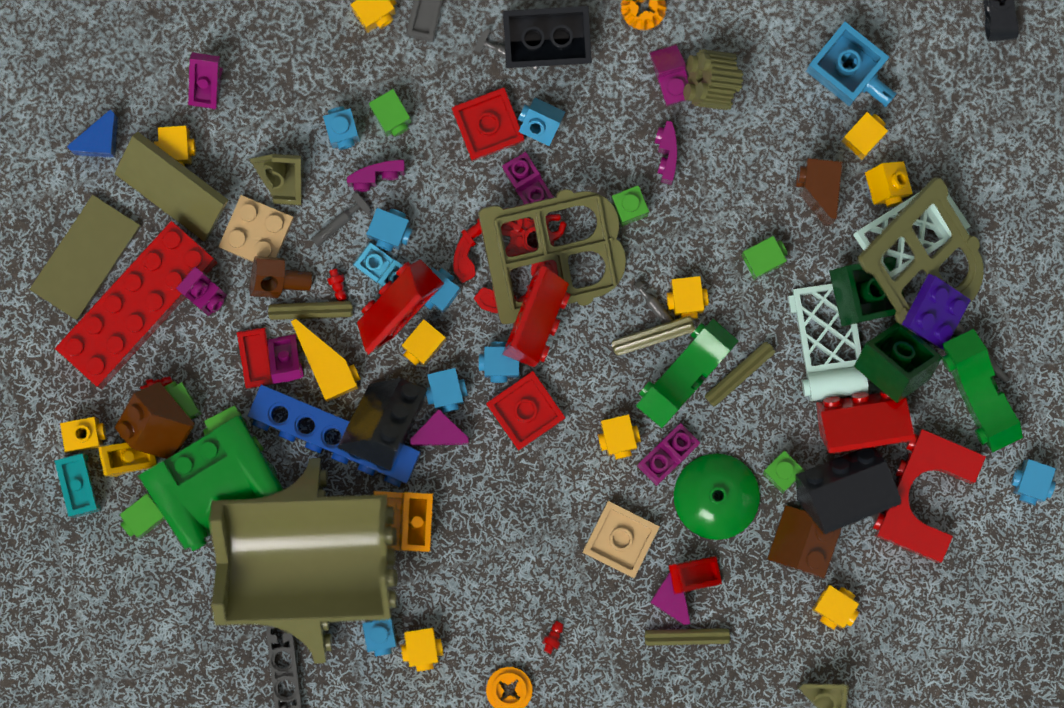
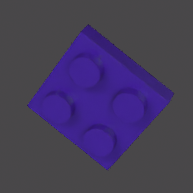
(936, 311)

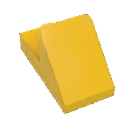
(121, 459)

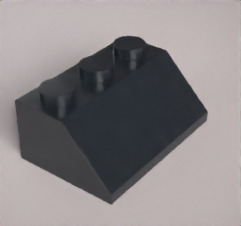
(547, 37)
(383, 421)
(847, 489)

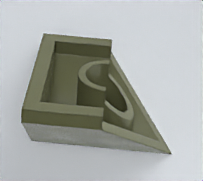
(281, 176)
(825, 694)

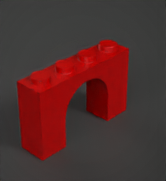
(898, 523)

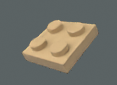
(255, 230)
(621, 539)

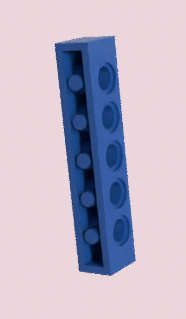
(269, 400)

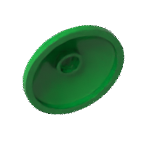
(695, 496)

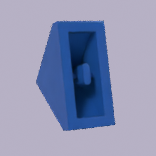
(98, 139)

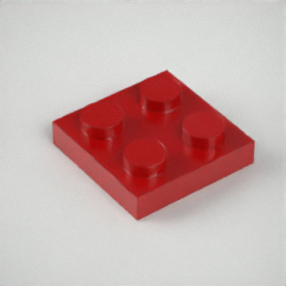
(487, 124)
(525, 411)

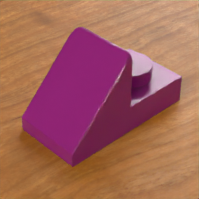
(670, 73)
(204, 80)
(284, 359)

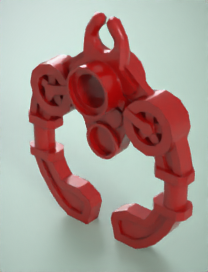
(518, 232)

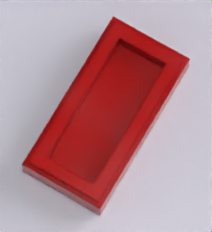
(255, 357)
(695, 574)

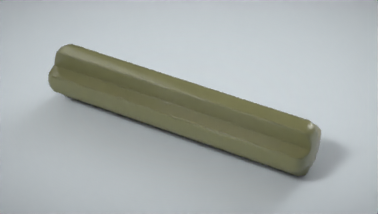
(310, 310)
(653, 335)
(740, 374)
(687, 636)

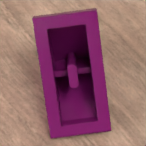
(439, 431)
(671, 603)

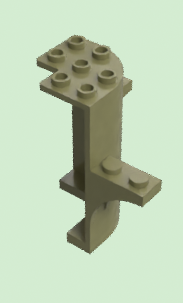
(304, 560)

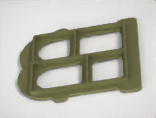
(901, 226)
(601, 241)

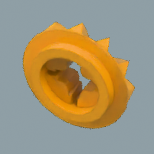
(646, 20)
(508, 675)

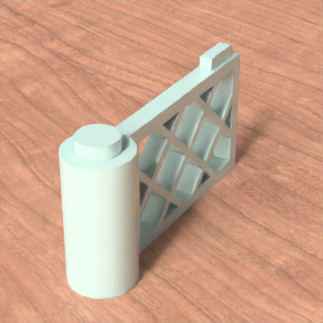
(934, 222)
(828, 379)

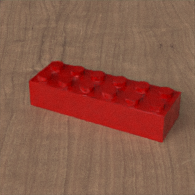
(134, 306)

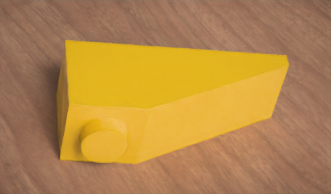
(330, 368)

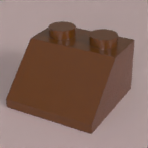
(820, 187)
(154, 422)
(802, 544)

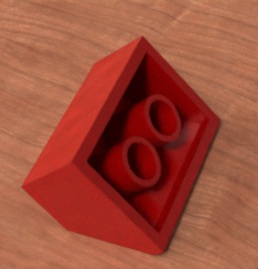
(397, 304)
(537, 318)
(863, 421)

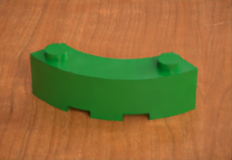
(973, 375)
(683, 377)

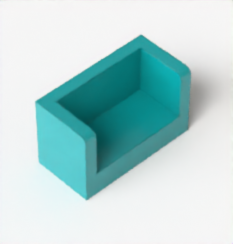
(76, 485)

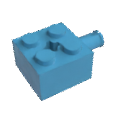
(860, 77)

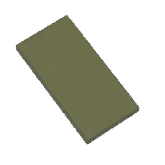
(171, 186)
(85, 258)

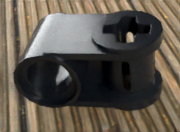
(1000, 20)

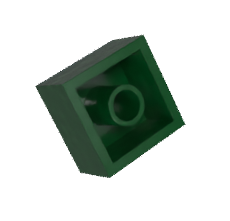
(860, 294)
(897, 361)

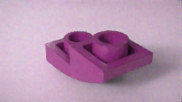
(667, 145)
(367, 176)
(526, 179)
(202, 292)
(668, 454)

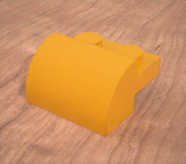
(411, 519)

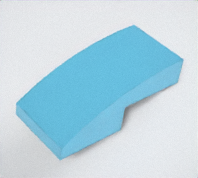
(377, 265)

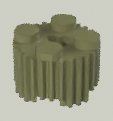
(712, 79)

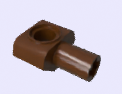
(280, 280)

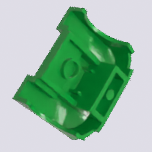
(211, 469)

